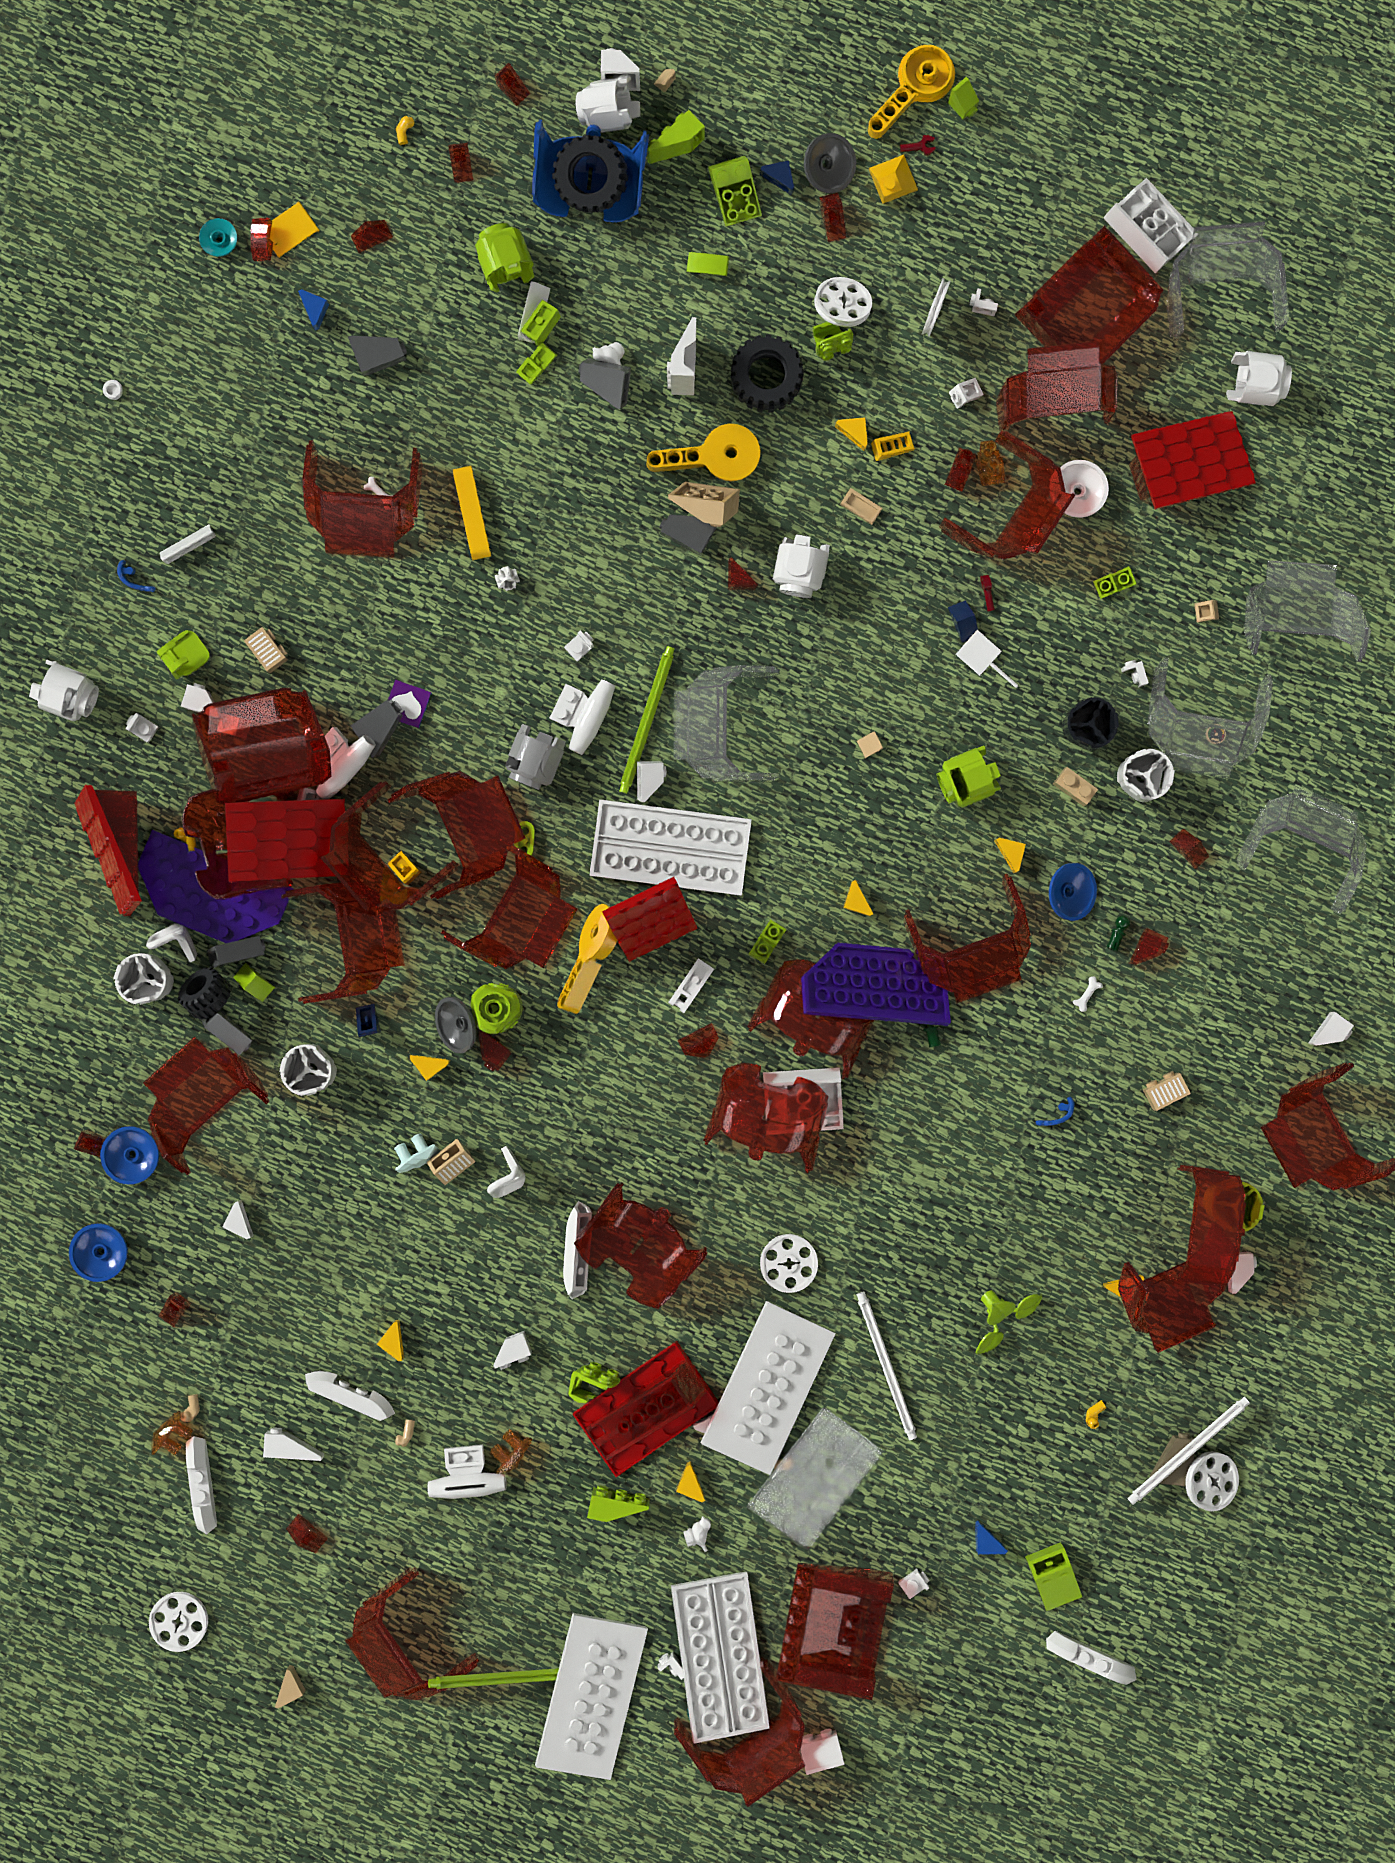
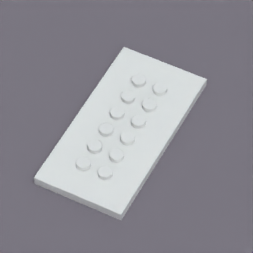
(666, 843)
(767, 1388)
(720, 1657)
(591, 1696)

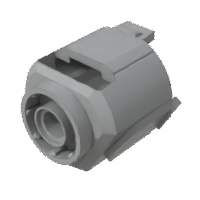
(534, 760)

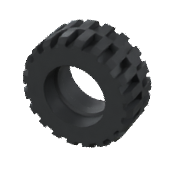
(565, 168)
(767, 348)

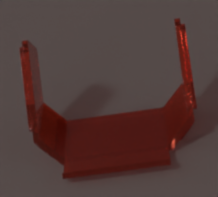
(1059, 383)
(1034, 516)
(360, 521)
(474, 819)
(361, 867)
(526, 919)
(367, 940)
(979, 965)
(191, 1091)
(1313, 1142)
(1167, 1307)
(381, 1653)
(761, 1758)

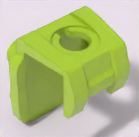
(839, 341)
(184, 654)
(593, 1375)

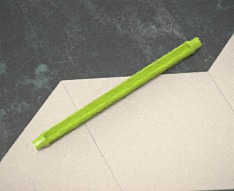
(647, 719)
(493, 1678)

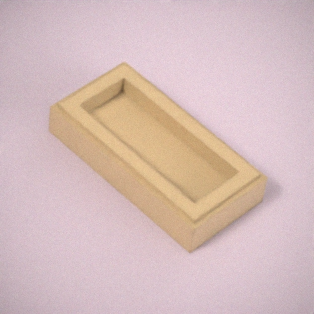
(861, 506)

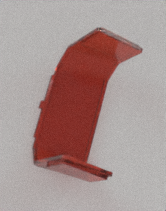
(1214, 1227)

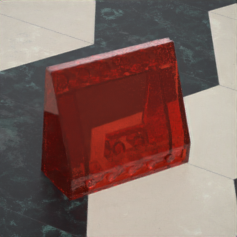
(835, 1628)

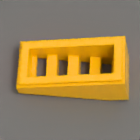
(877, 450)

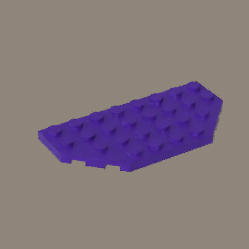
(177, 896)
(873, 986)

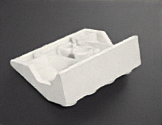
(1150, 225)
(682, 365)
(828, 1080)

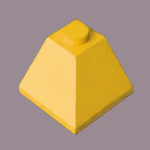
(893, 179)

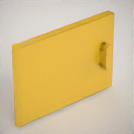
(291, 229)

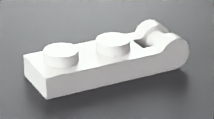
(691, 985)

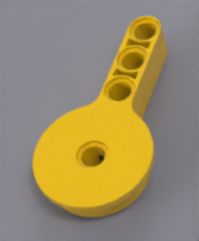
(915, 86)
(713, 454)
(595, 943)

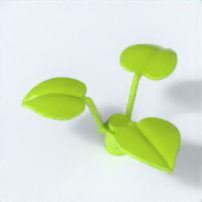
(998, 1310)

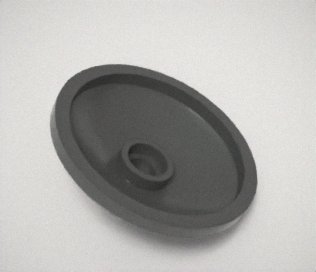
(839, 161)
(455, 1024)

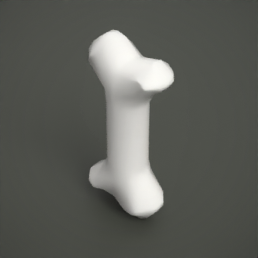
(372, 485)
(1082, 1002)

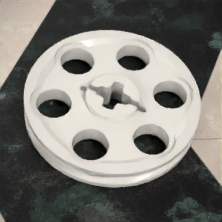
(849, 298)
(936, 307)
(795, 1270)
(1219, 1479)
(172, 1614)

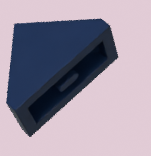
(779, 175)
(964, 620)
(367, 1020)

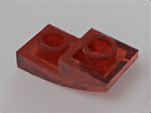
(260, 239)

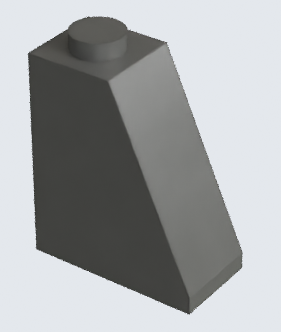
(377, 352)
(607, 380)
(687, 532)
(379, 725)
(235, 951)
(228, 1031)

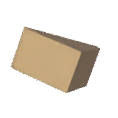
(291, 1688)

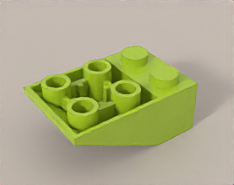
(678, 139)
(735, 190)
(611, 1505)
(1053, 1576)

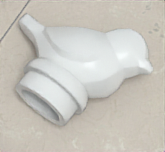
(609, 354)
(698, 1533)

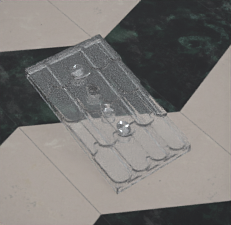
(804, 1489)

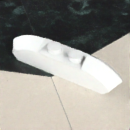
(575, 1268)
(371, 1405)
(200, 1484)
(1091, 1658)

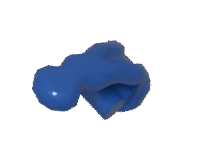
(122, 571)
(1067, 1107)

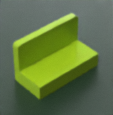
(541, 322)

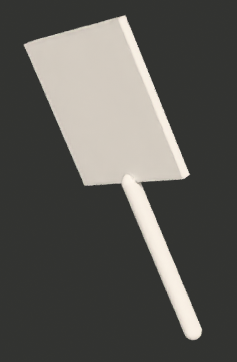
(980, 653)

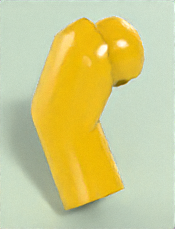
(405, 123)
(190, 841)
(1092, 1414)

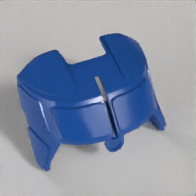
(543, 183)

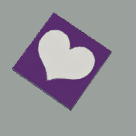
(412, 702)

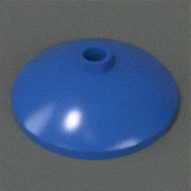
(1079, 894)
(116, 1155)
(85, 1255)

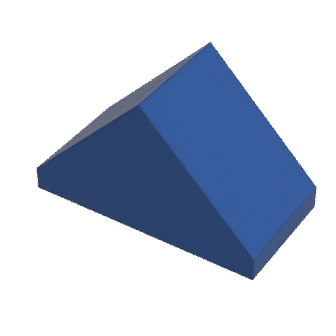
(315, 307)
(986, 1542)

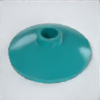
(218, 228)

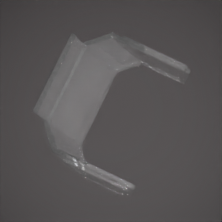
(1228, 255)
(1305, 601)
(702, 724)
(1204, 742)
(1318, 821)

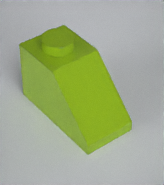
(964, 99)

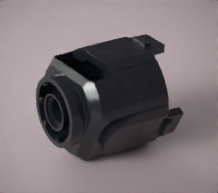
(1101, 721)

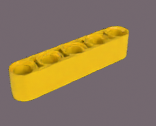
(471, 512)

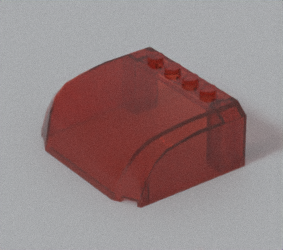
(1093, 297)
(261, 745)

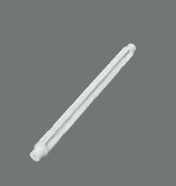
(887, 1366)
(1188, 1450)

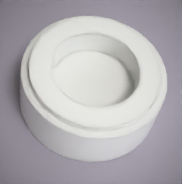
(112, 389)

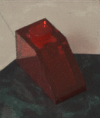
(833, 217)
(1149, 946)
(493, 1052)

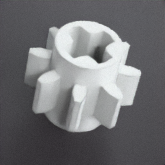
(507, 578)

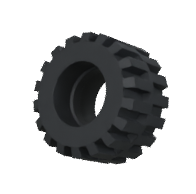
(204, 993)

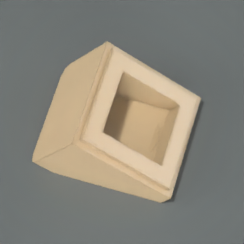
(665, 79)
(1206, 611)
(869, 744)

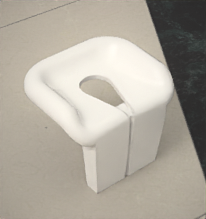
(170, 933)
(510, 1182)

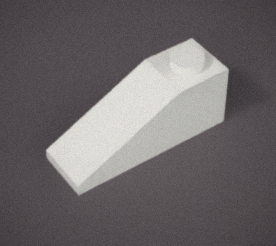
(287, 1446)

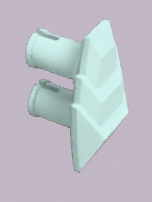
(423, 1155)

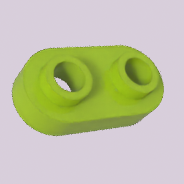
(529, 841)

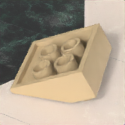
(707, 502)

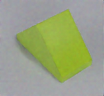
(253, 982)

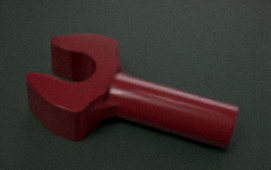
(919, 146)
(986, 586)

